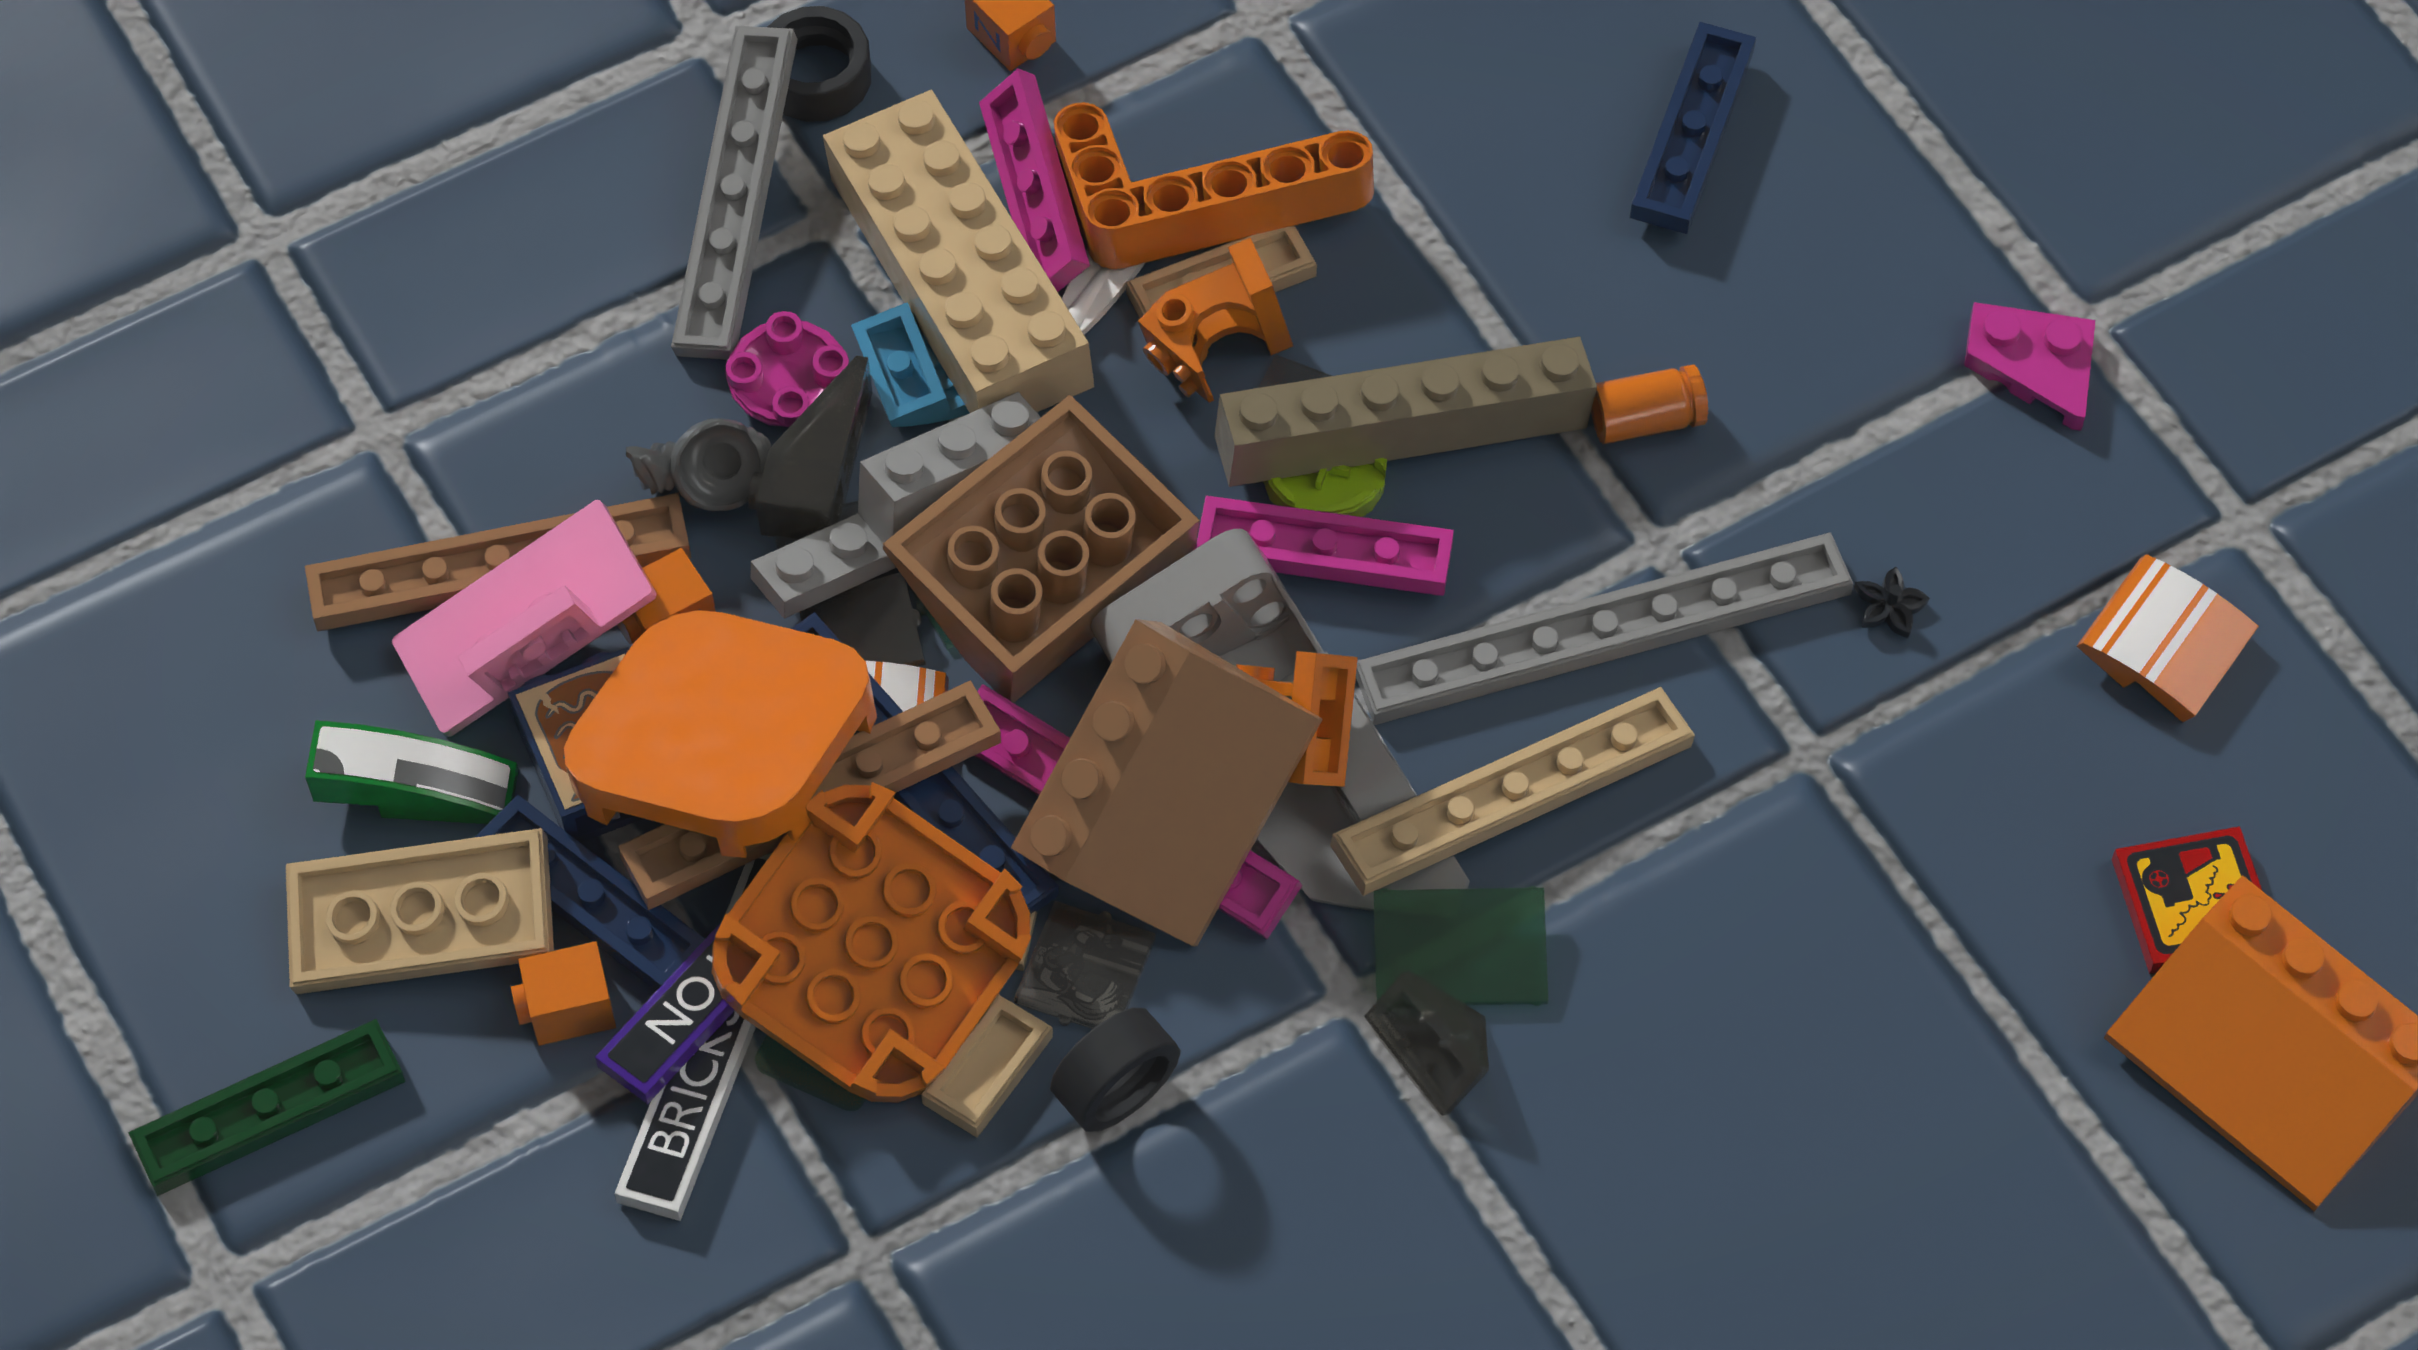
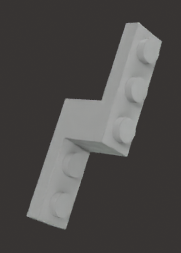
(891, 494)

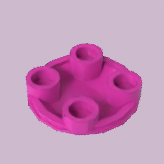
(783, 368)

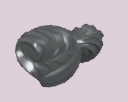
(706, 465)

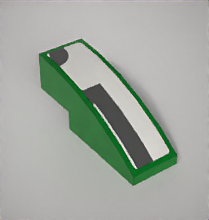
(407, 774)

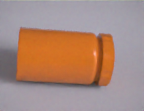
(1649, 404)

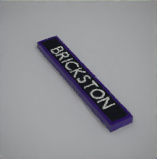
(667, 1027)

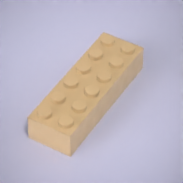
(957, 257)

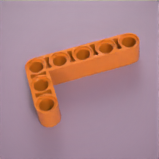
(1206, 203)

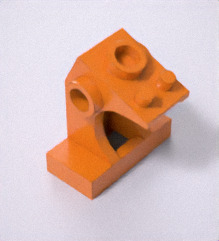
(1209, 308)
(1325, 688)

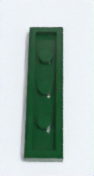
(266, 1107)

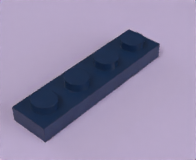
(1693, 128)
(603, 901)

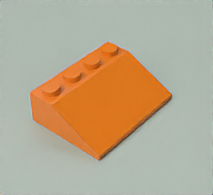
(2275, 1042)

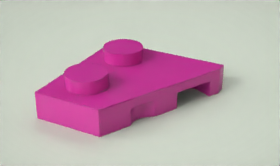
(2034, 356)

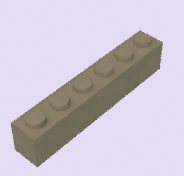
(1404, 411)

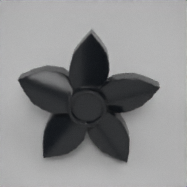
(1891, 603)

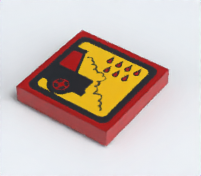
(2177, 883)

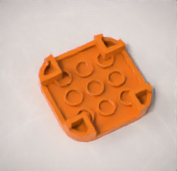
(719, 728)
(871, 944)

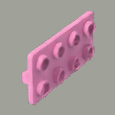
(523, 617)

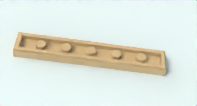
(1511, 791)

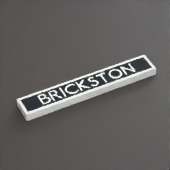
(686, 1112)

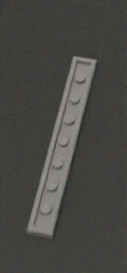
(1602, 628)

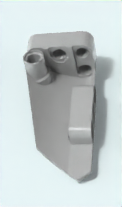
(1240, 611)

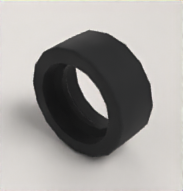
(839, 94)
(1115, 1069)

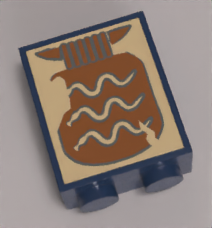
(545, 714)

